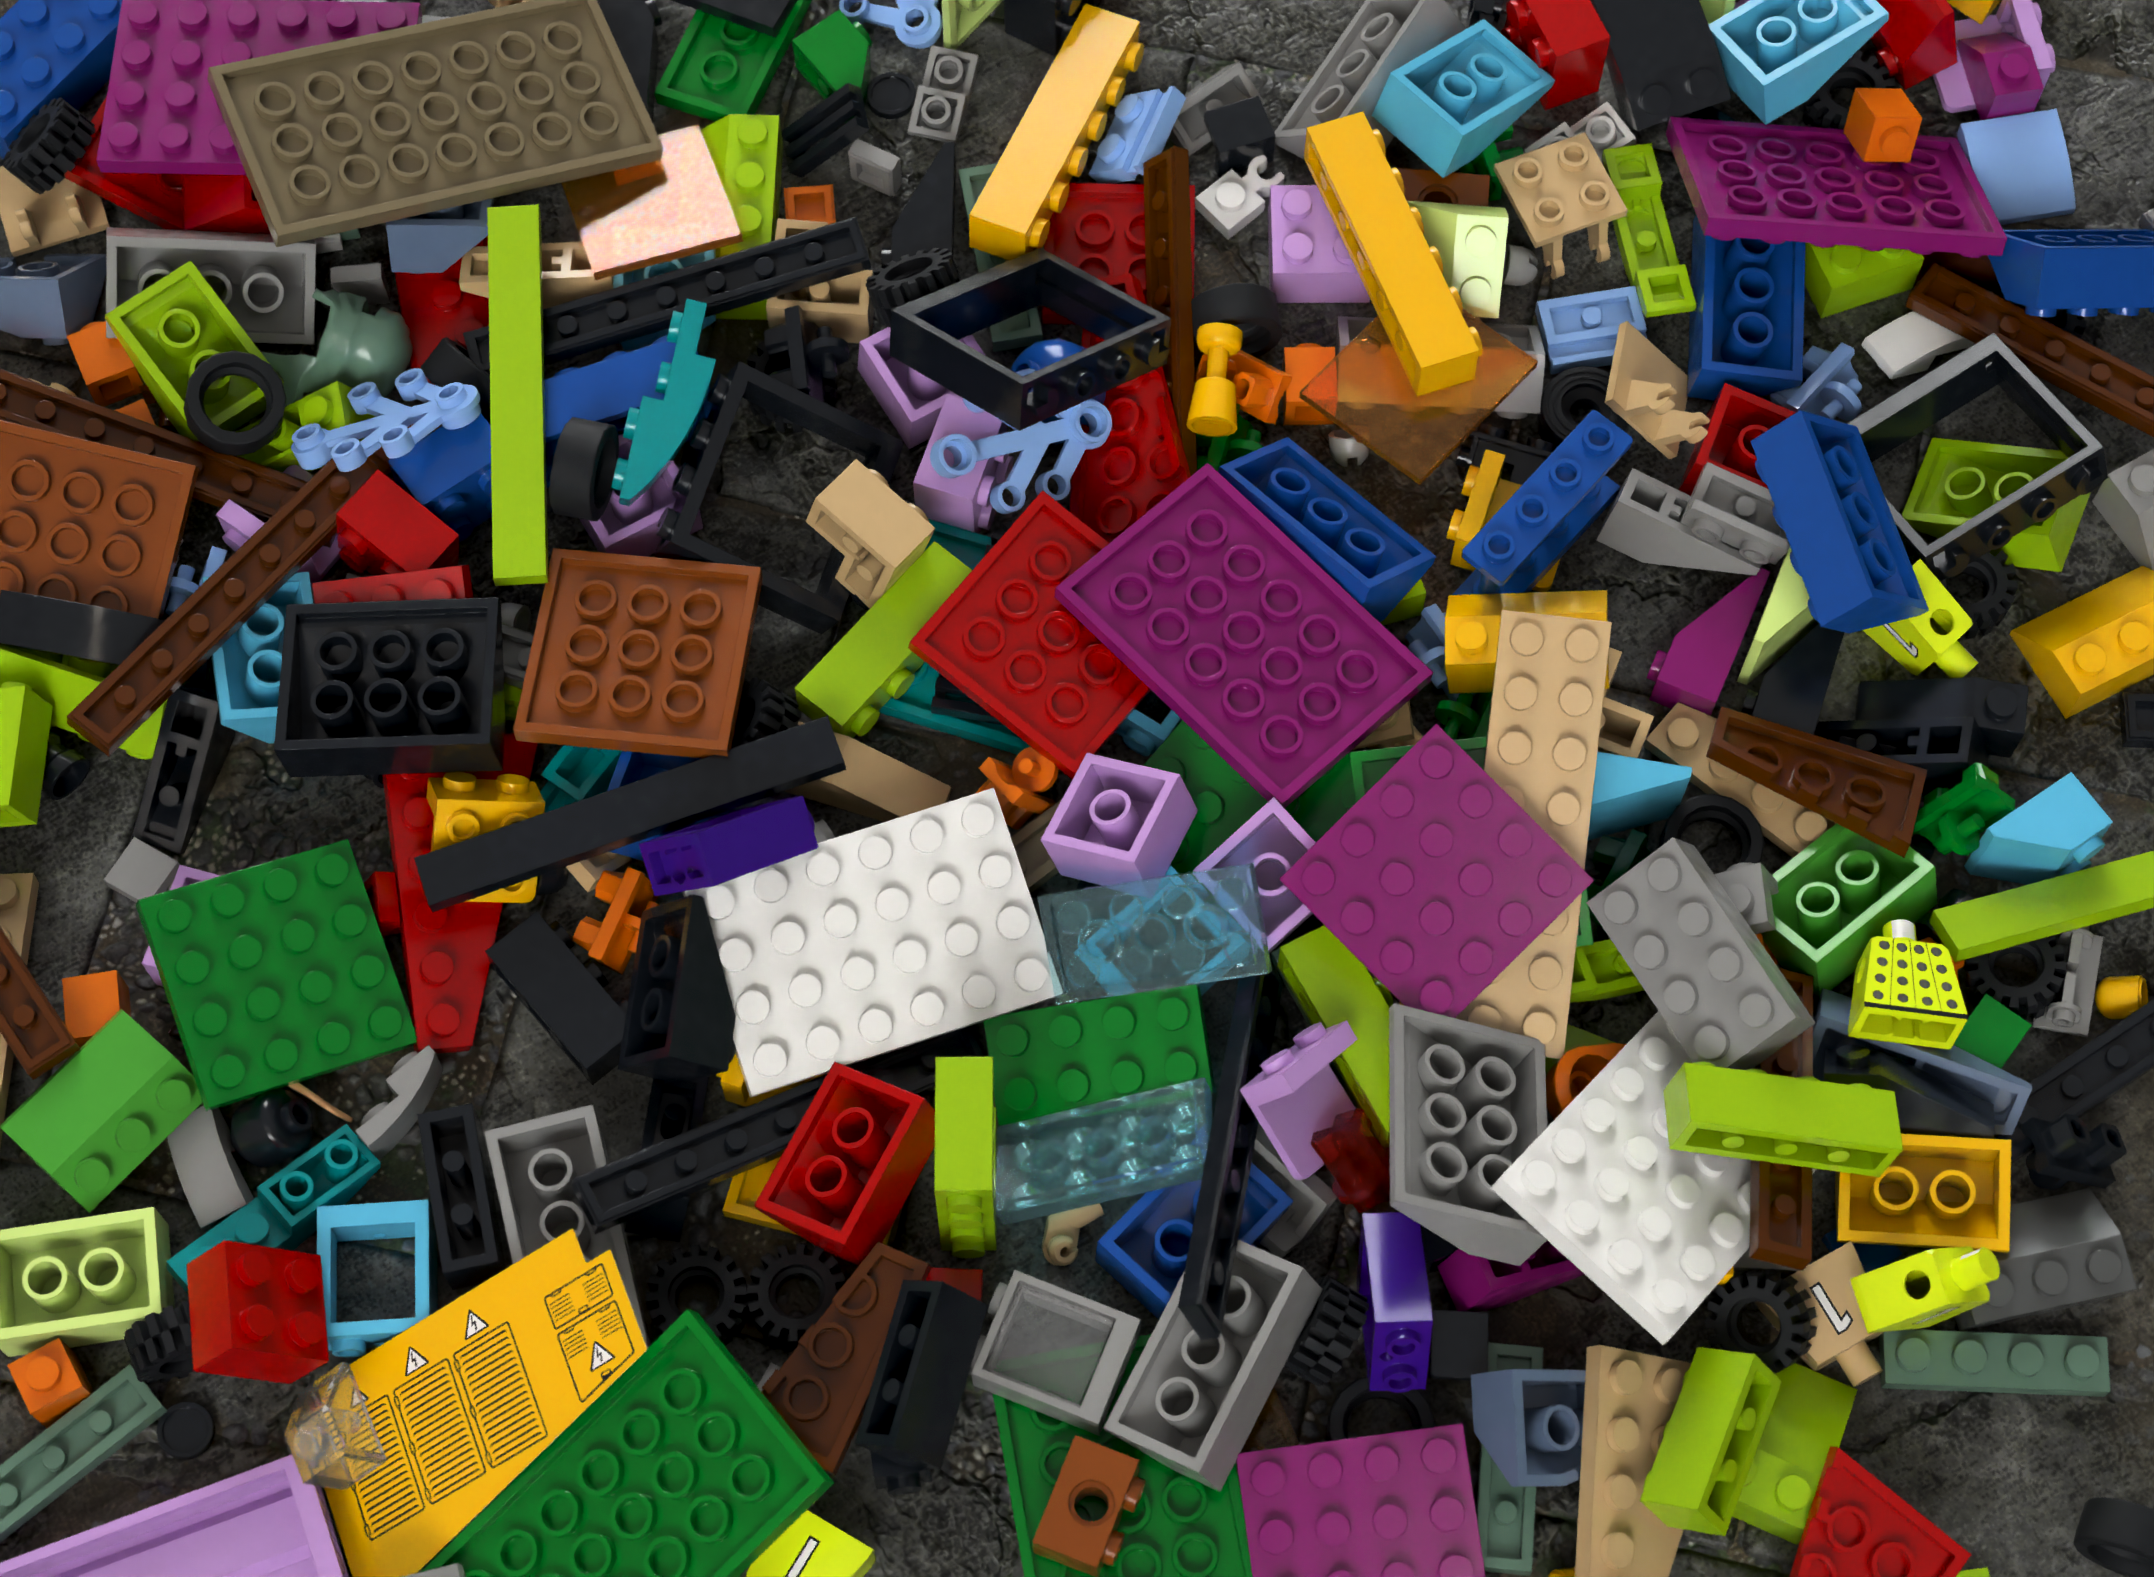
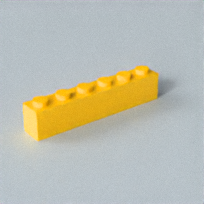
(1056, 134)
(1392, 253)

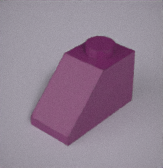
(2000, 75)

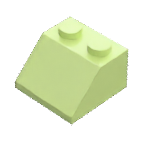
(1471, 250)

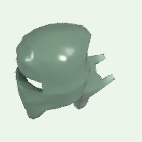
(351, 350)

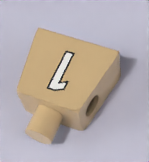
(1839, 1322)

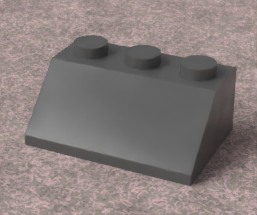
(2058, 1258)

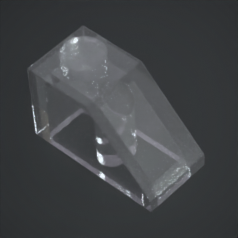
(333, 1432)

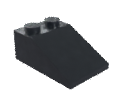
(1661, 59)
(678, 998)

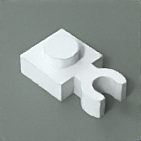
(1236, 200)

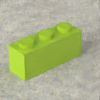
(1710, 1441)

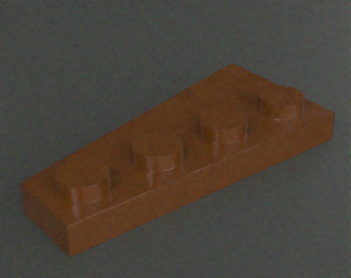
(1832, 779)
(832, 1370)

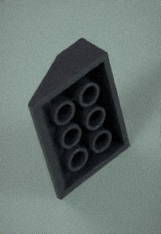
(392, 688)

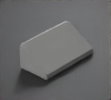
(1221, 89)

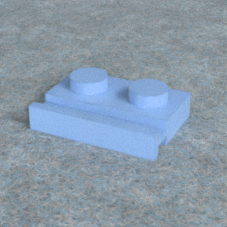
(1136, 134)
(1585, 326)

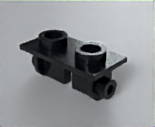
(1523, 457)

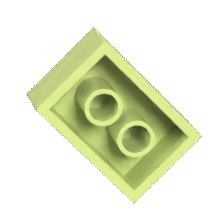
(82, 1279)

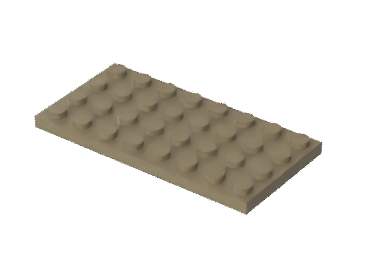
(432, 116)

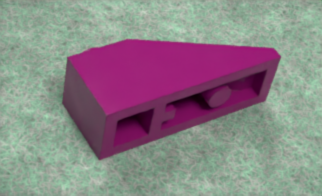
(1705, 650)
(1486, 1284)

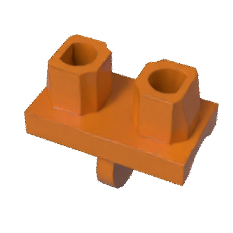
(1256, 383)
(1019, 785)
(617, 936)

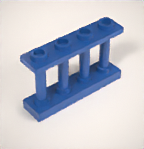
(1547, 511)

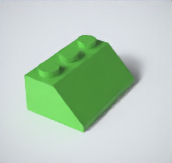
(1841, 897)
(104, 1110)

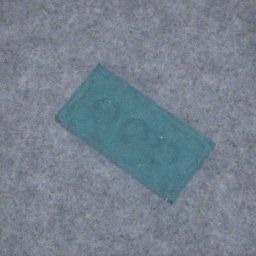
(1155, 933)
(1103, 1151)

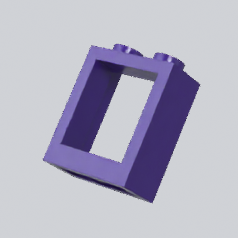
(729, 846)
(1399, 1311)

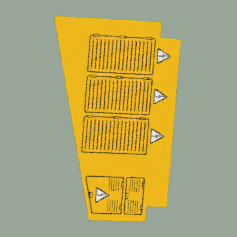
(479, 1398)

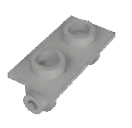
(2074, 1005)

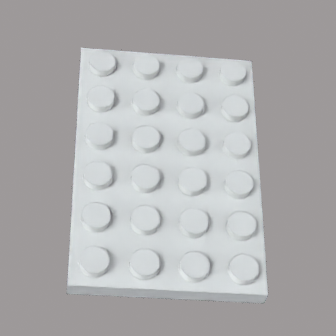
(877, 942)
(1622, 1205)

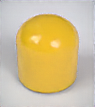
(2121, 996)

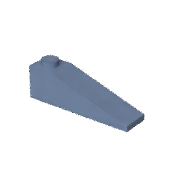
(436, 238)
(50, 295)
(1954, 1066)
(1531, 1423)

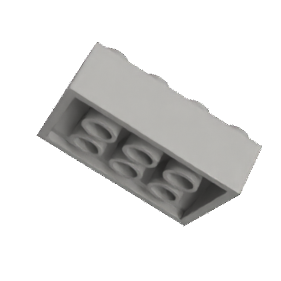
(1459, 1118)

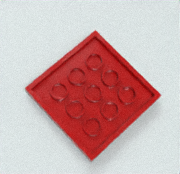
(1023, 651)

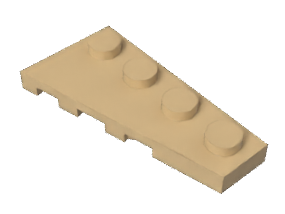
(1684, 741)

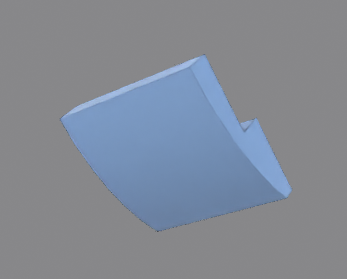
(2021, 165)

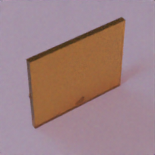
(653, 208)
(1375, 403)

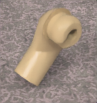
(1063, 1231)

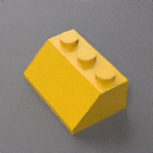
(1474, 626)
(2093, 642)
(1931, 1196)

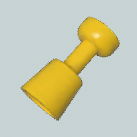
(1214, 397)

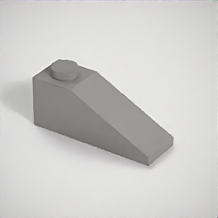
(1648, 528)

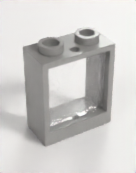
(1048, 1348)

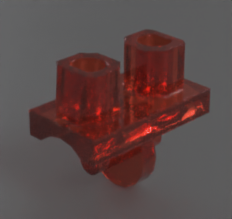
(1355, 1160)

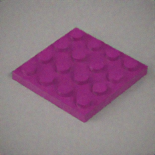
(1436, 878)
(1363, 1507)

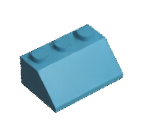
(250, 663)

